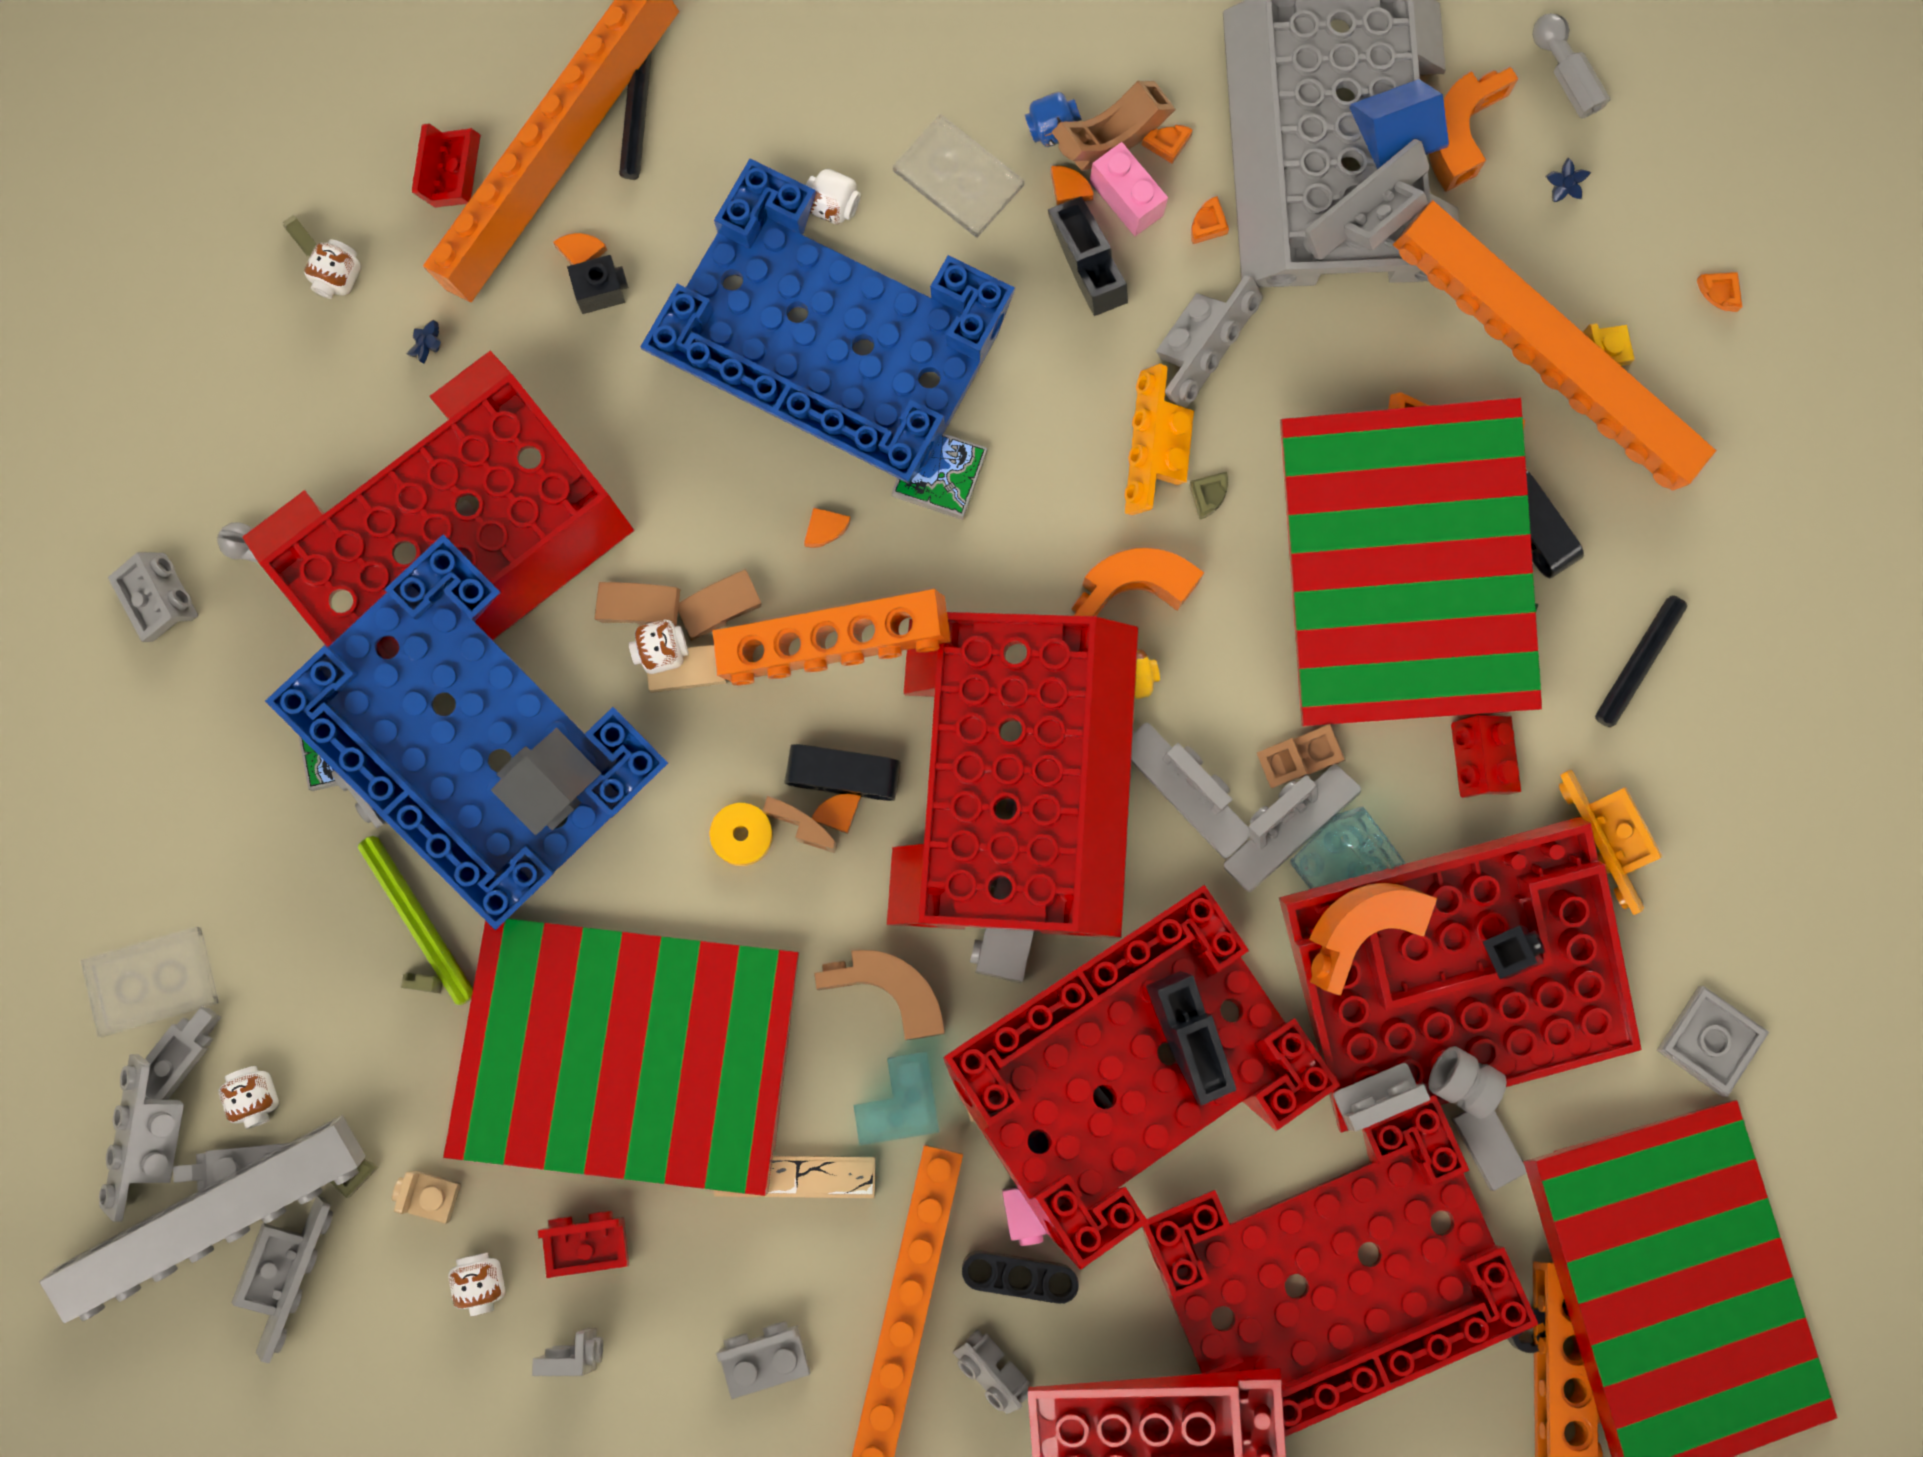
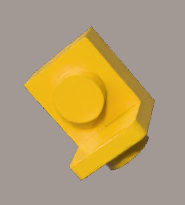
(1613, 341)

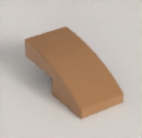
(636, 603)
(717, 604)
(1300, 756)
(808, 832)

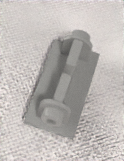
(1002, 1386)

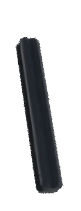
(635, 122)
(1641, 661)

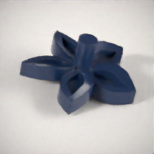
(1567, 181)
(425, 340)

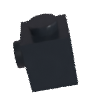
(597, 284)
(1515, 951)

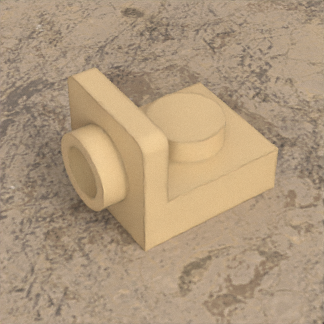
(425, 1196)

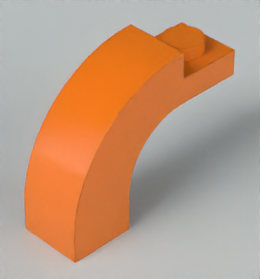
(1462, 157)
(1138, 569)
(1356, 918)

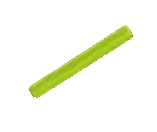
(416, 920)

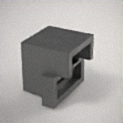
(545, 782)

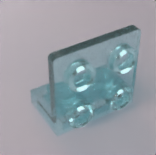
(1345, 849)

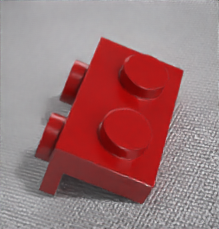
(445, 166)
(1486, 756)
(585, 1245)

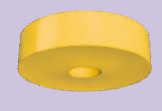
(735, 817)

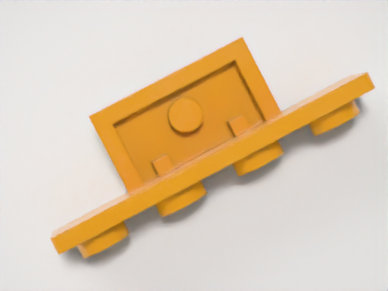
(1158, 442)
(1619, 835)

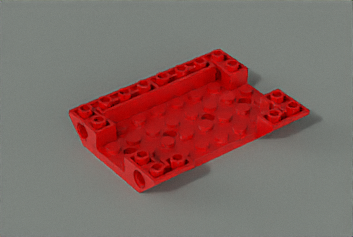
(525, 538)
(1062, 772)
(1102, 1030)
(1355, 1323)

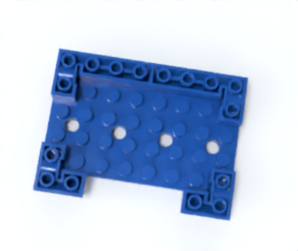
(809, 367)
(432, 770)

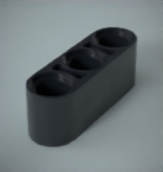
(1552, 540)
(842, 772)
(1038, 1285)

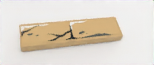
(818, 1178)

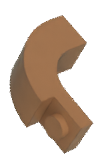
(1126, 121)
(905, 984)

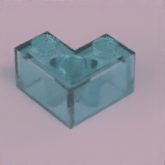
(908, 1112)

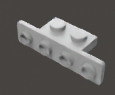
(1375, 205)
(1203, 338)
(1190, 789)
(1289, 824)
(143, 1139)
(275, 1273)

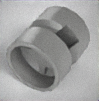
(1469, 1083)

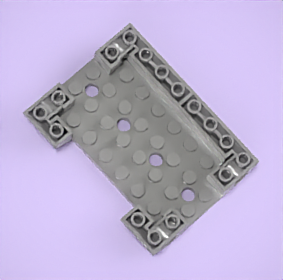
(1296, 130)

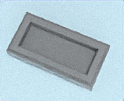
(1490, 1149)

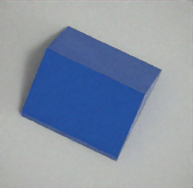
(1398, 117)

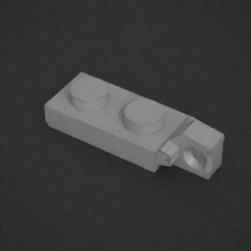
(179, 1053)
(220, 1163)

